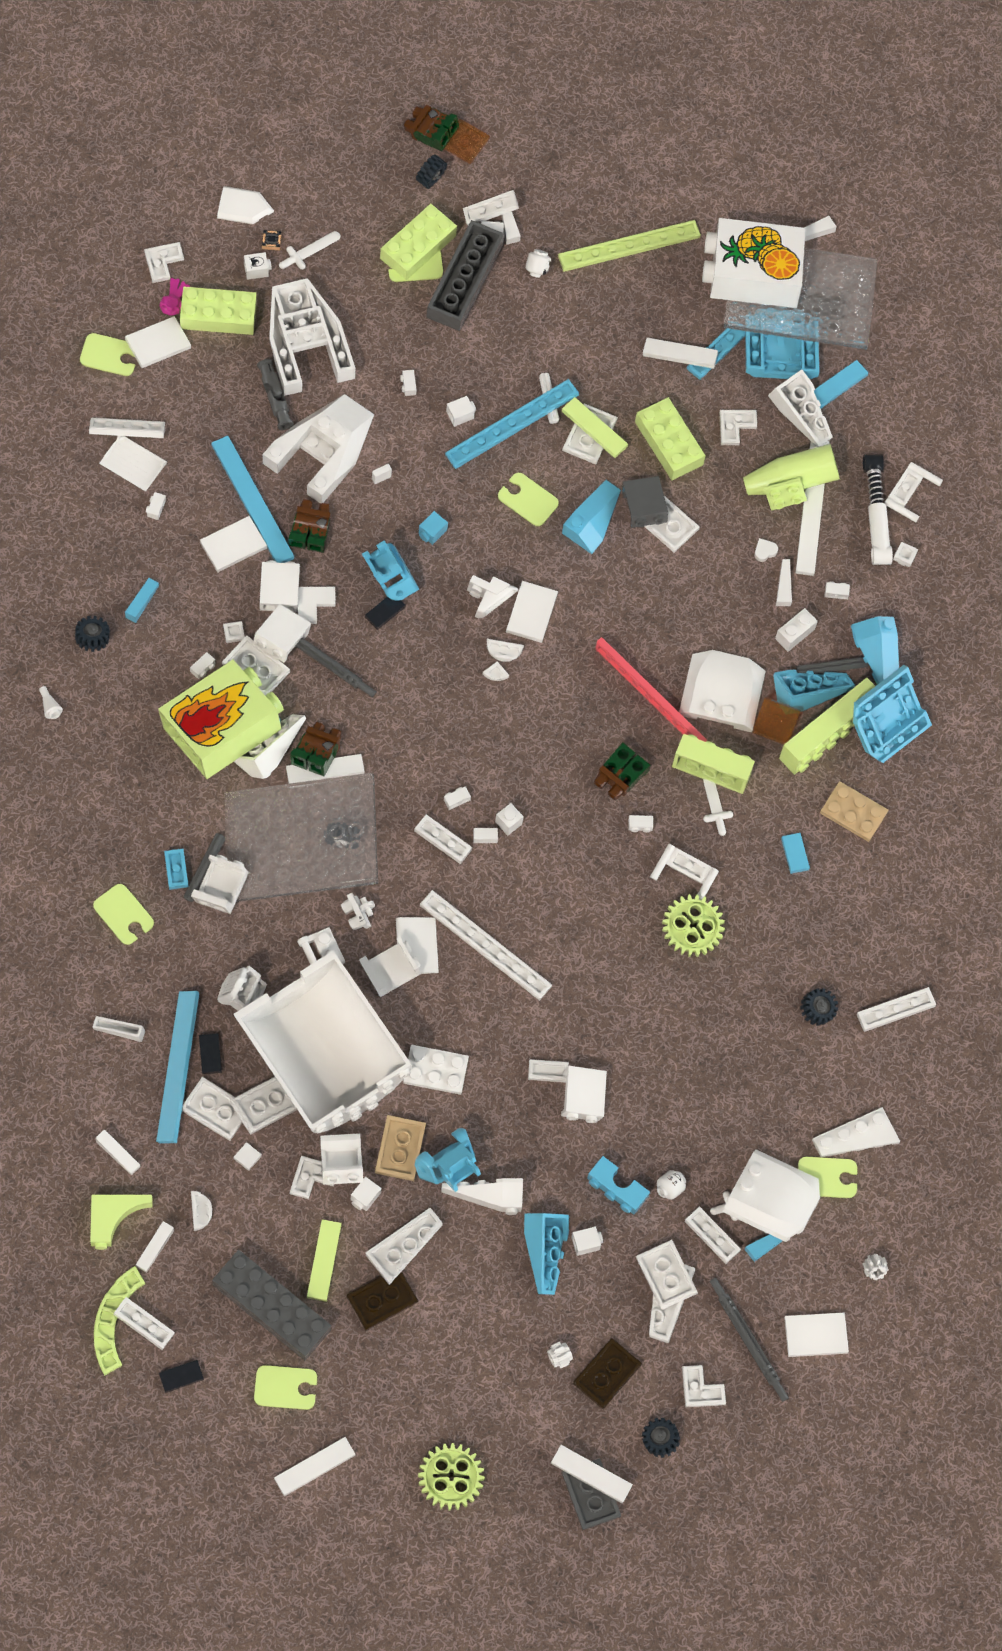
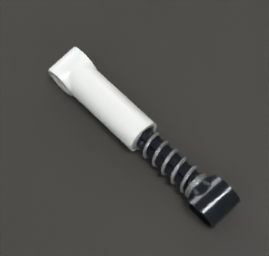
(881, 550)

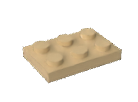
(854, 811)
(400, 1148)

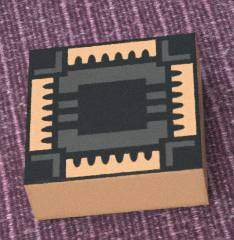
(271, 240)

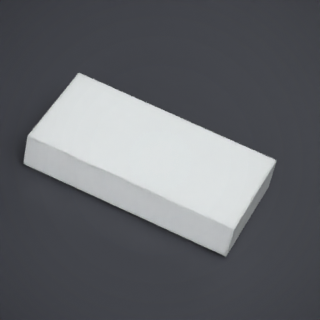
(547, 1070)

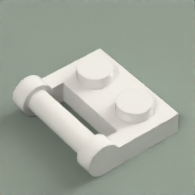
(324, 943)

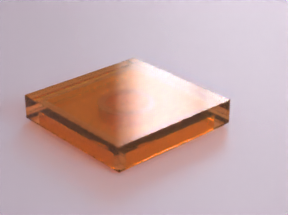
(467, 142)
(776, 721)

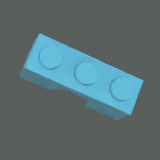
(630, 1198)

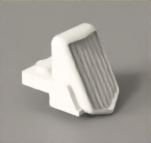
(492, 593)
(241, 988)

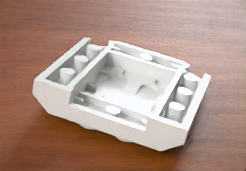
(723, 689)
(773, 1197)

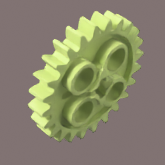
(707, 916)
(450, 1495)

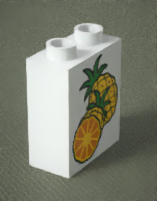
(755, 262)

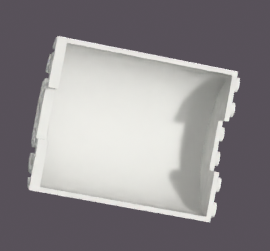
(325, 1045)

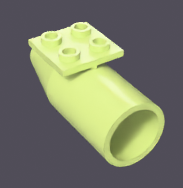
(788, 476)

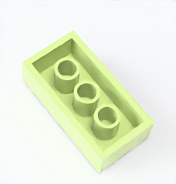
(418, 241)
(218, 310)
(670, 438)
(713, 763)

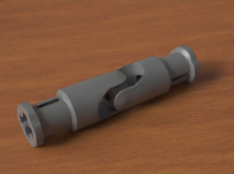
(274, 392)

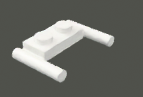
(906, 487)
(688, 866)

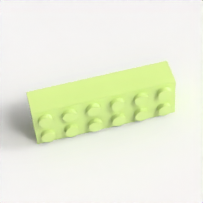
(823, 731)

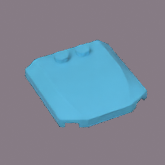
(780, 356)
(889, 716)

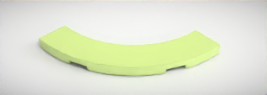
(105, 1320)

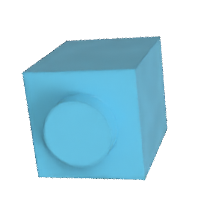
(432, 528)

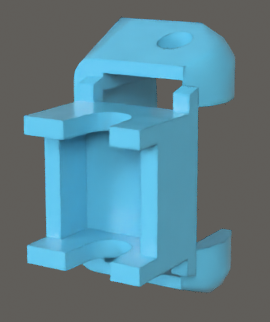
(385, 565)
(449, 1164)

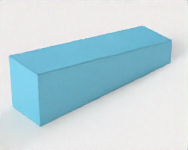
(141, 600)
(761, 1246)

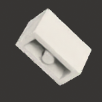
(796, 629)

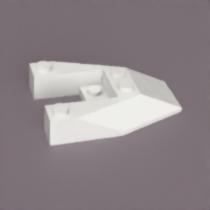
(303, 322)
(329, 435)

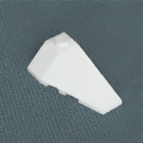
(799, 404)
(267, 755)
(503, 1195)

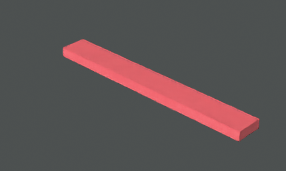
(646, 689)

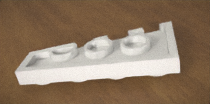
(862, 1133)
(403, 1245)
(664, 1320)

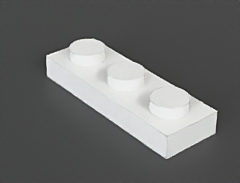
(491, 207)
(443, 839)
(712, 1235)
(144, 1323)

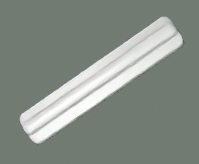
(546, 386)

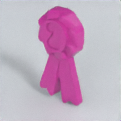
(172, 304)

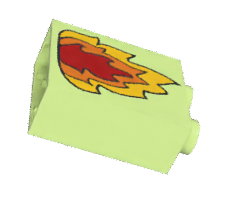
(221, 717)

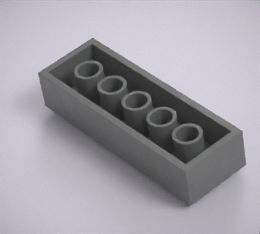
(465, 275)
(271, 1305)

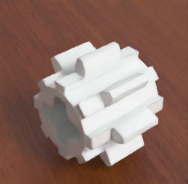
(875, 1267)
(560, 1354)

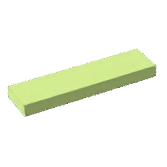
(594, 427)
(324, 1260)

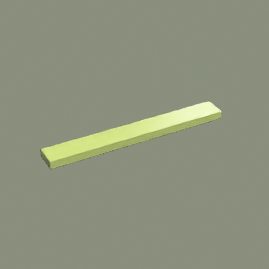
(629, 245)

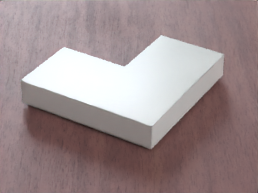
(159, 257)
(734, 420)
(312, 597)
(307, 1172)
(698, 1394)

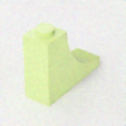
(109, 1211)

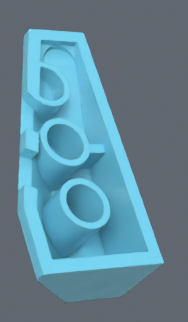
(592, 517)
(879, 644)
(809, 689)
(544, 1242)

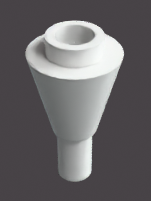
(51, 708)

